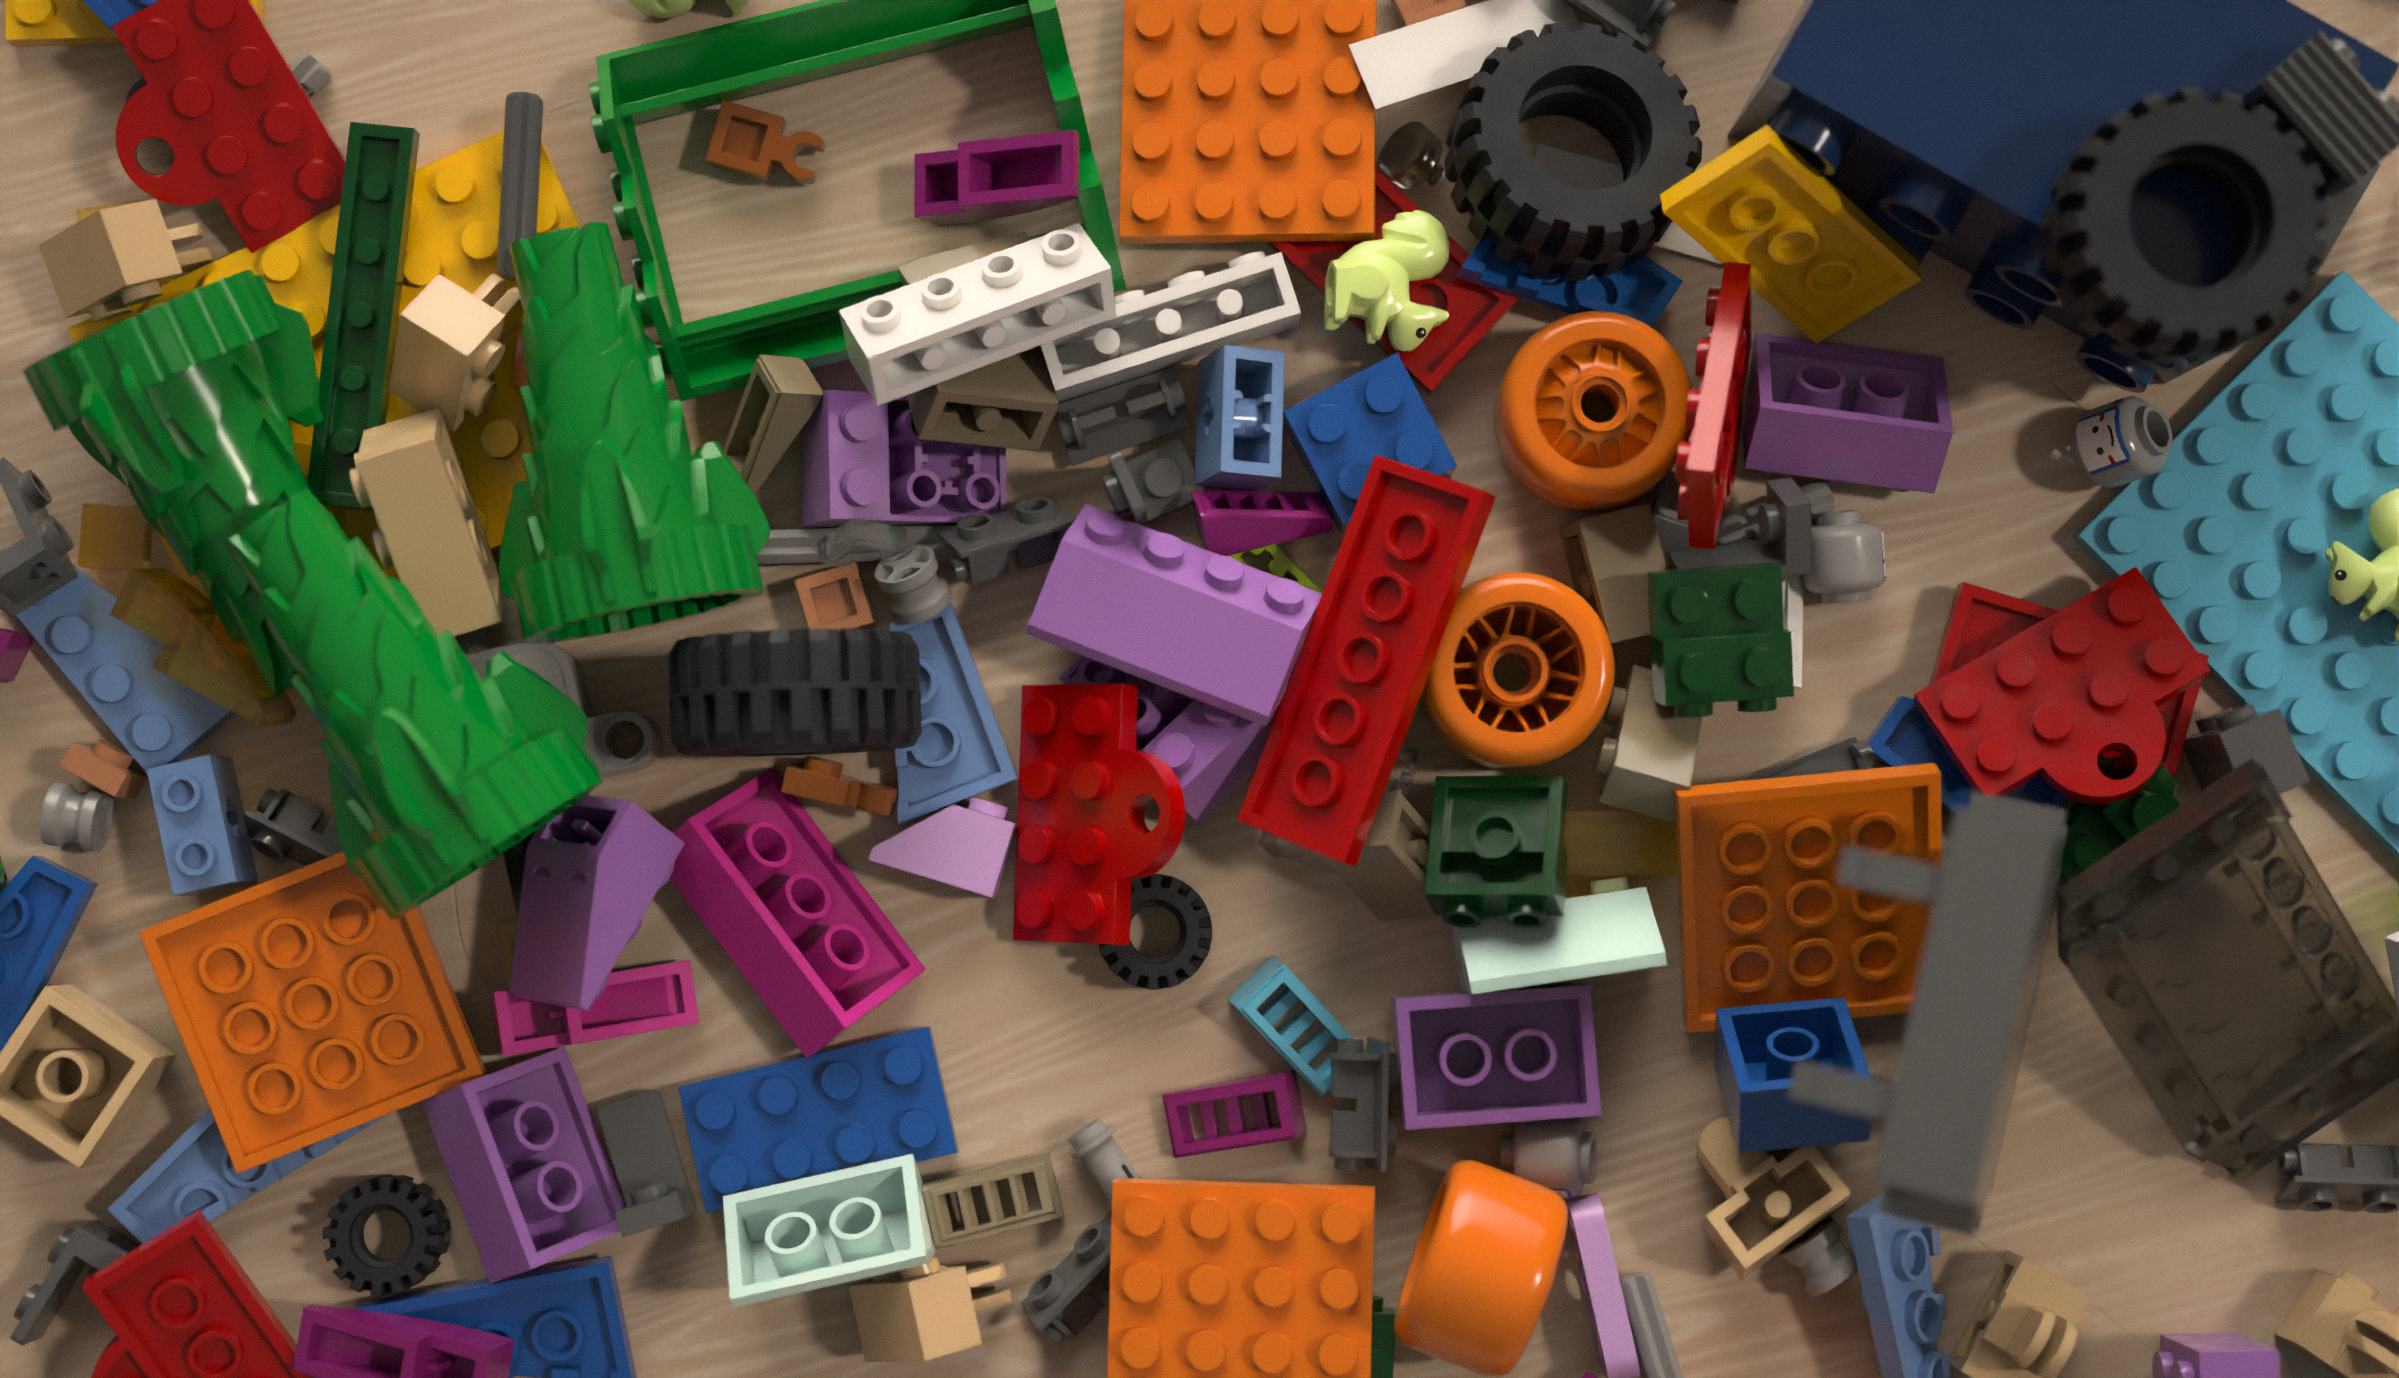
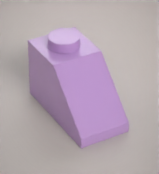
(954, 847)

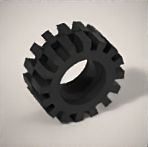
(1191, 949)
(348, 1242)

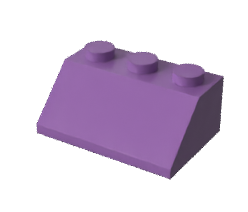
(1846, 413)
(526, 1164)

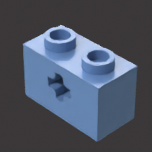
(1239, 418)
(202, 825)

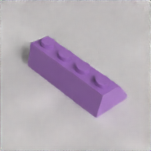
(1174, 614)

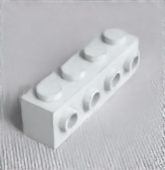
(978, 313)
(1175, 325)

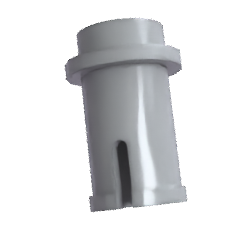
(1101, 1155)

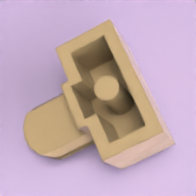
(119, 259)
(452, 346)
(1765, 1200)
(924, 1310)
(2022, 1324)
(2344, 1327)

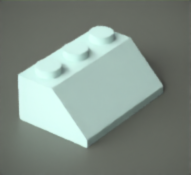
(1594, 937)
(826, 1230)

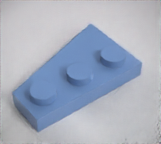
(960, 738)

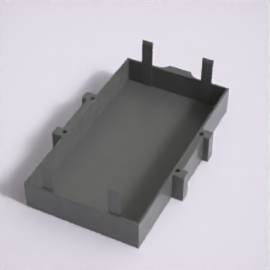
(1967, 1010)

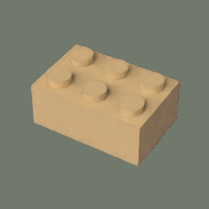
(428, 522)

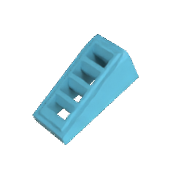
(1258, 989)

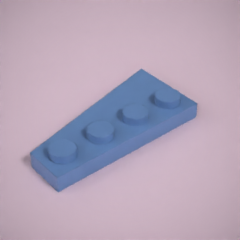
(116, 675)
(201, 1176)
(1899, 1291)

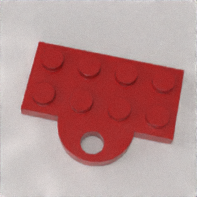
(230, 117)
(1715, 409)
(2067, 695)
(1085, 813)
(187, 1312)

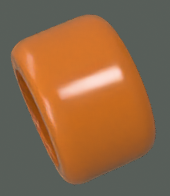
(1557, 447)
(1565, 665)
(1481, 1268)

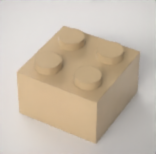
(77, 1074)

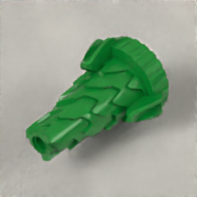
(197, 427)
(615, 506)
(423, 752)

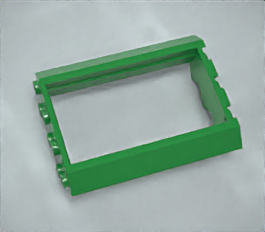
(771, 55)

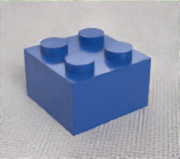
(1362, 418)
(1757, 1063)

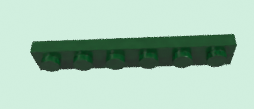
(362, 303)

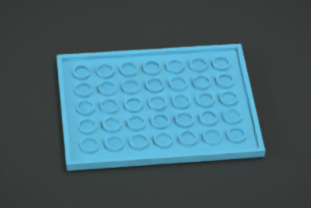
(2242, 531)

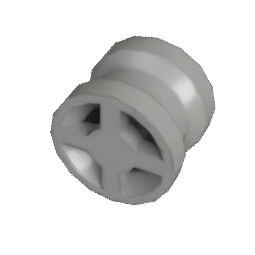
(913, 585)
(77, 817)
(1821, 1258)

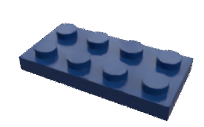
(818, 1115)

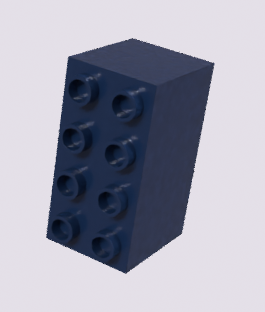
(1968, 109)

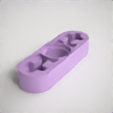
(1602, 1287)

